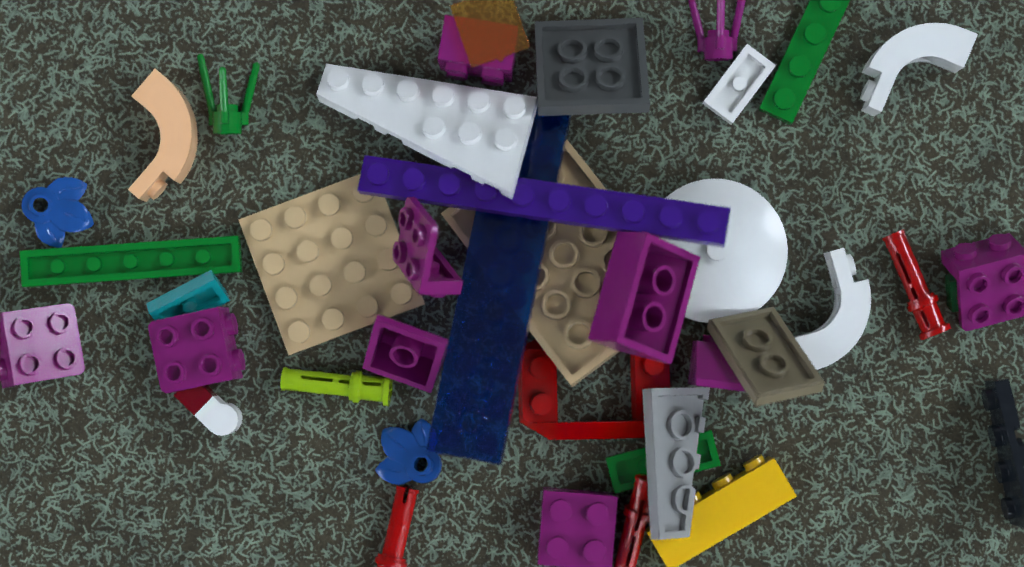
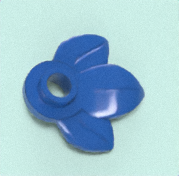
(63, 210)
(404, 452)

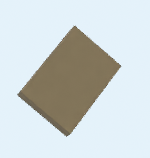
(765, 356)

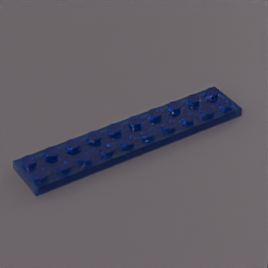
(495, 315)

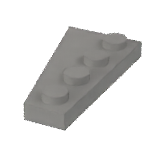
(671, 443)

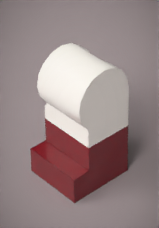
(211, 410)

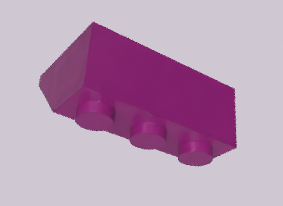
(644, 296)

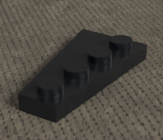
(1010, 467)

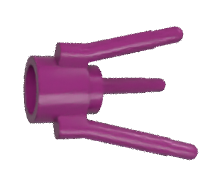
(717, 44)

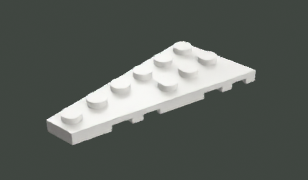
(448, 122)

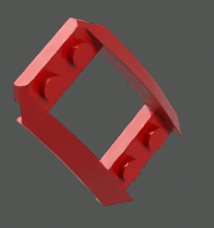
(540, 405)

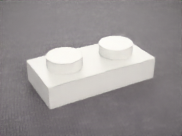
(738, 84)

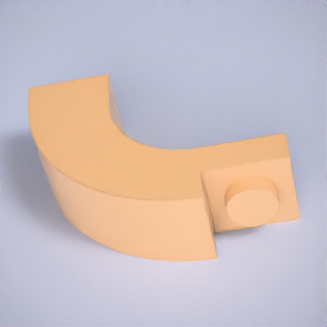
(177, 135)

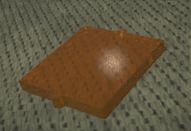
(489, 29)

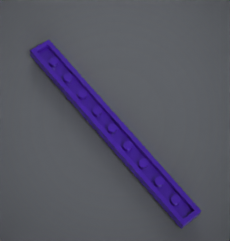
(547, 201)

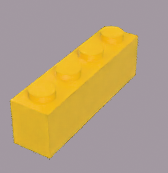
(728, 508)

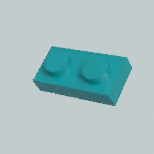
(193, 296)

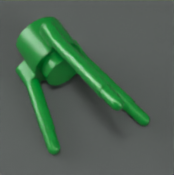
(225, 116)

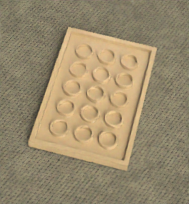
(568, 280)

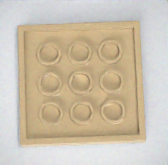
(328, 263)

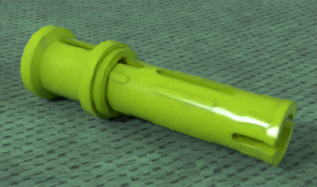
(354, 386)

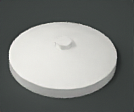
(753, 257)

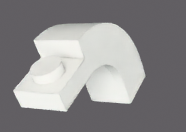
(929, 43)
(848, 315)

